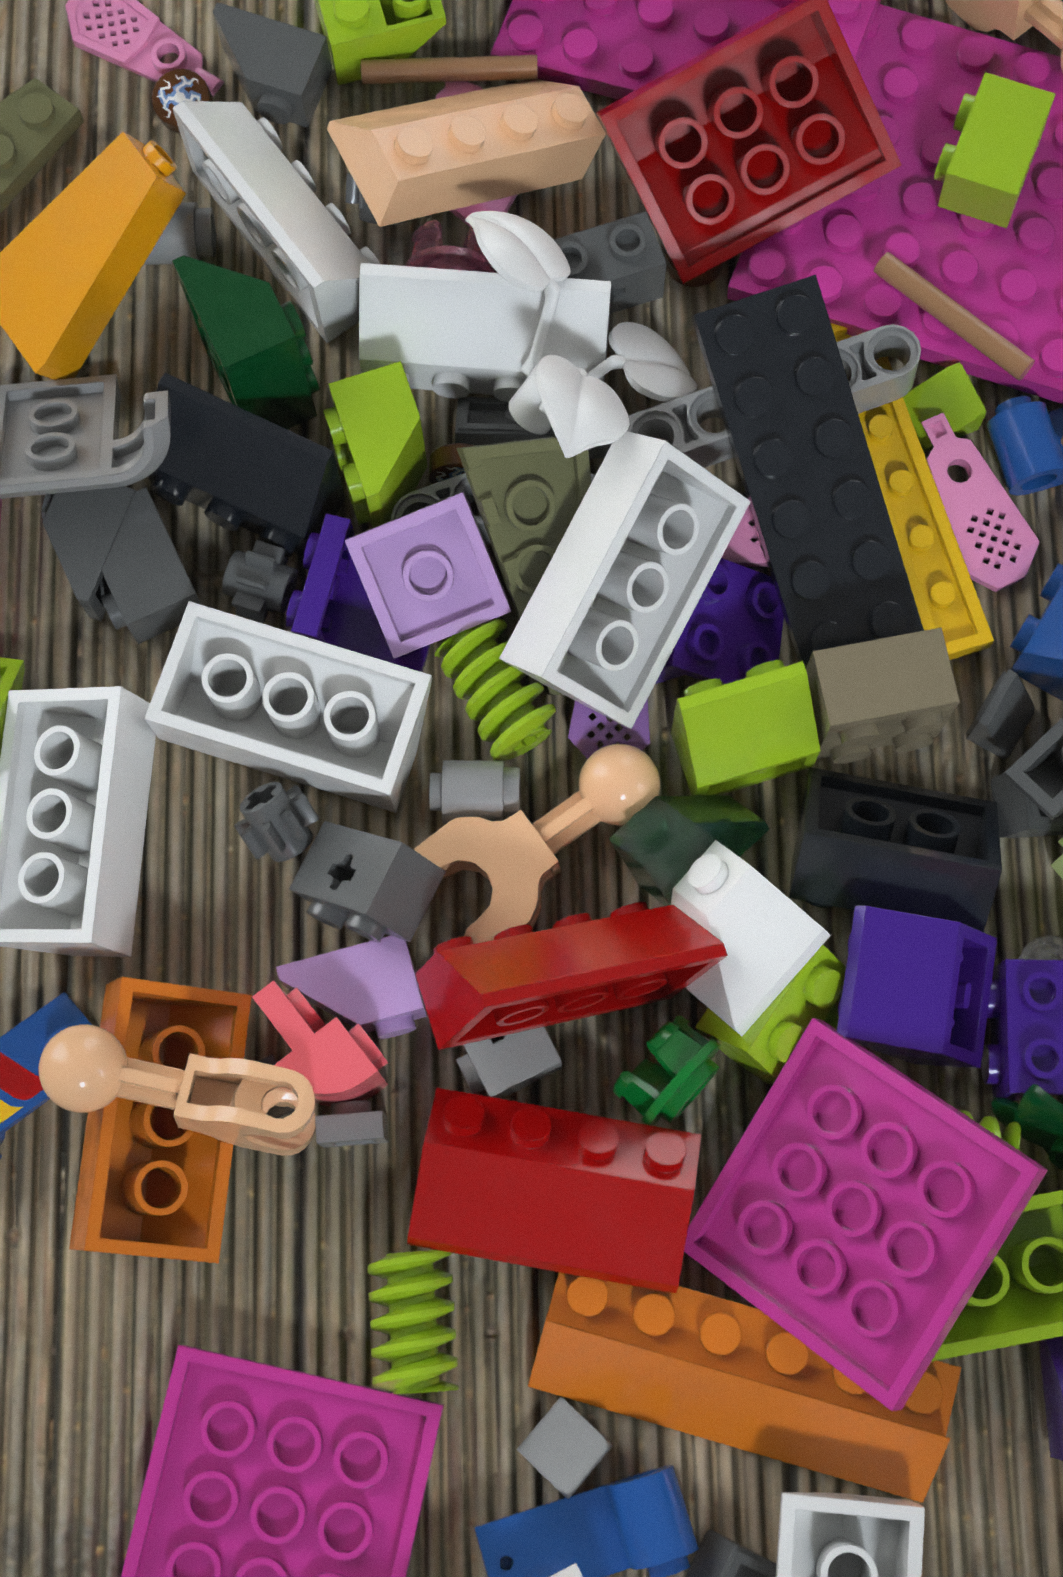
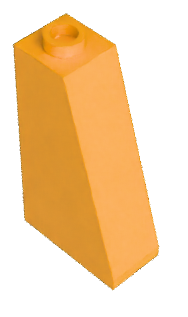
(84, 253)

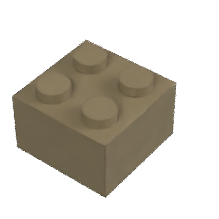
(881, 694)

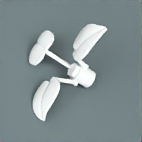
(556, 392)

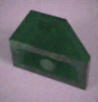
(676, 831)

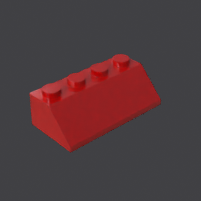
(562, 972)
(555, 1190)

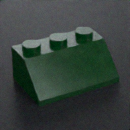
(251, 341)

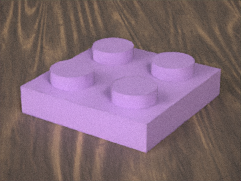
(428, 575)

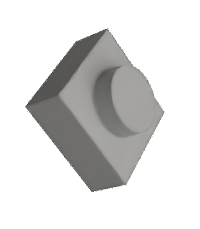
(351, 1125)

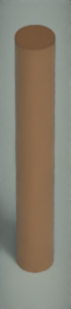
(449, 69)
(954, 316)

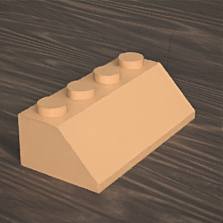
(468, 148)

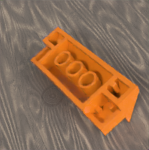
(737, 1382)

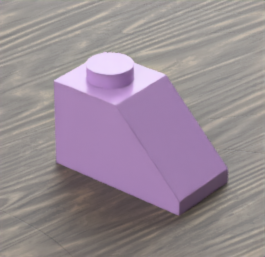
(362, 985)

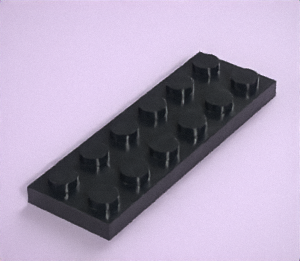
(806, 468)

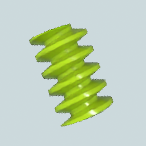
(495, 691)
(412, 1322)

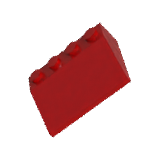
(750, 137)

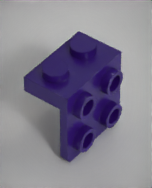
(335, 602)
(730, 628)
(1025, 1028)

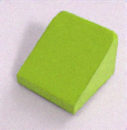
(950, 394)

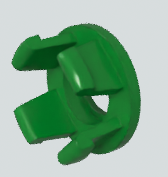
(685, 1074)

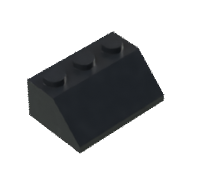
(245, 469)
(895, 849)

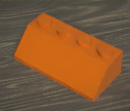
(140, 1176)

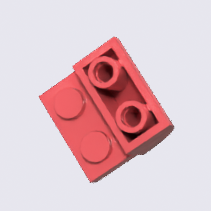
(334, 1060)

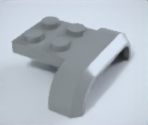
(68, 440)

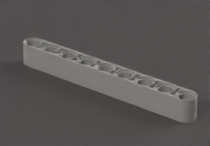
(681, 418)

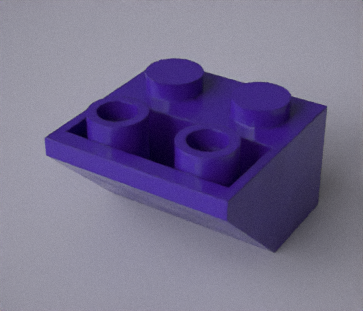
(917, 987)

